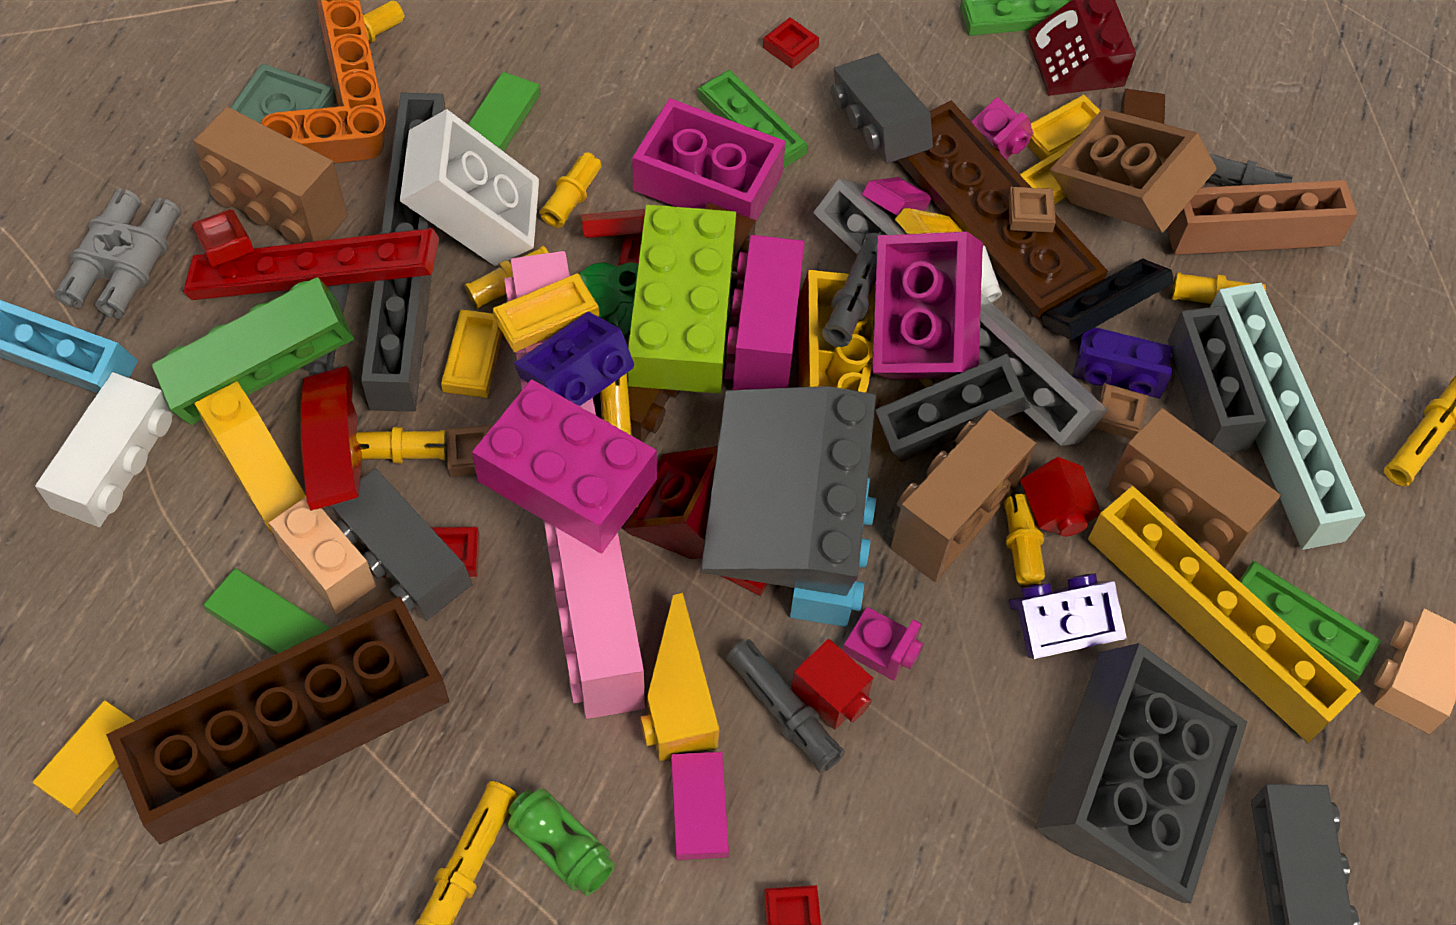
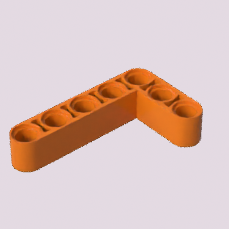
(349, 79)

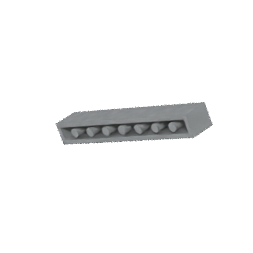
(1054, 396)

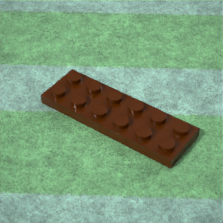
(972, 187)

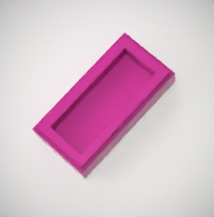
(896, 195)
(699, 806)

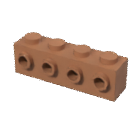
(1263, 217)

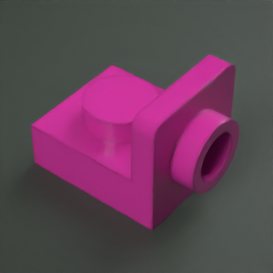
(1004, 127)
(884, 643)

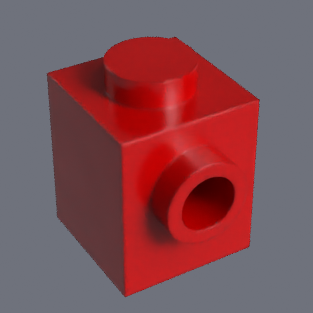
(1061, 497)
(833, 685)

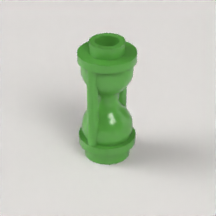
(578, 858)

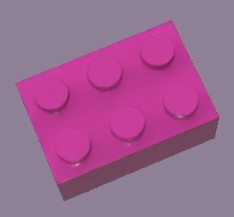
(706, 159)
(927, 305)
(764, 313)
(566, 465)

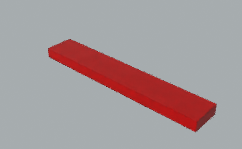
(332, 261)

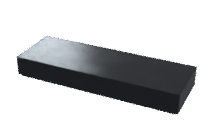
(1107, 298)

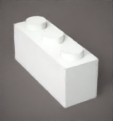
(105, 450)

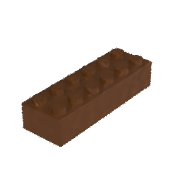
(277, 720)

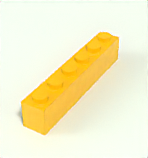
(1222, 614)

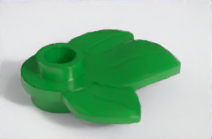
(612, 298)

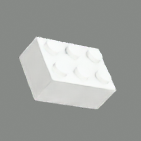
(470, 188)

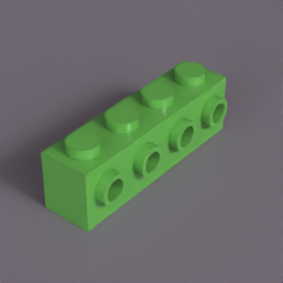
(254, 348)

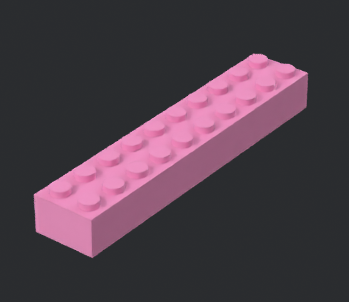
(588, 585)

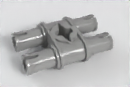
(118, 253)

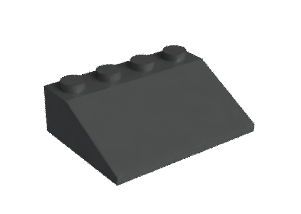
(790, 487)
(1143, 772)

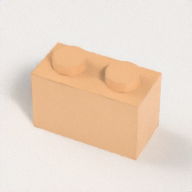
(323, 555)
(1422, 674)

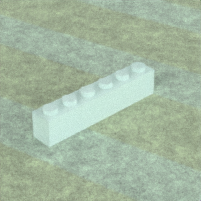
(1294, 438)

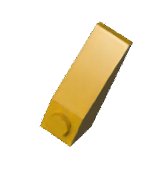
(250, 451)
(678, 698)

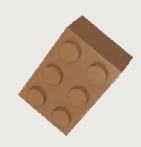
(1134, 169)
(270, 178)
(1195, 486)
(960, 494)

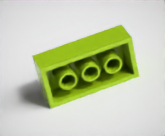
(682, 299)

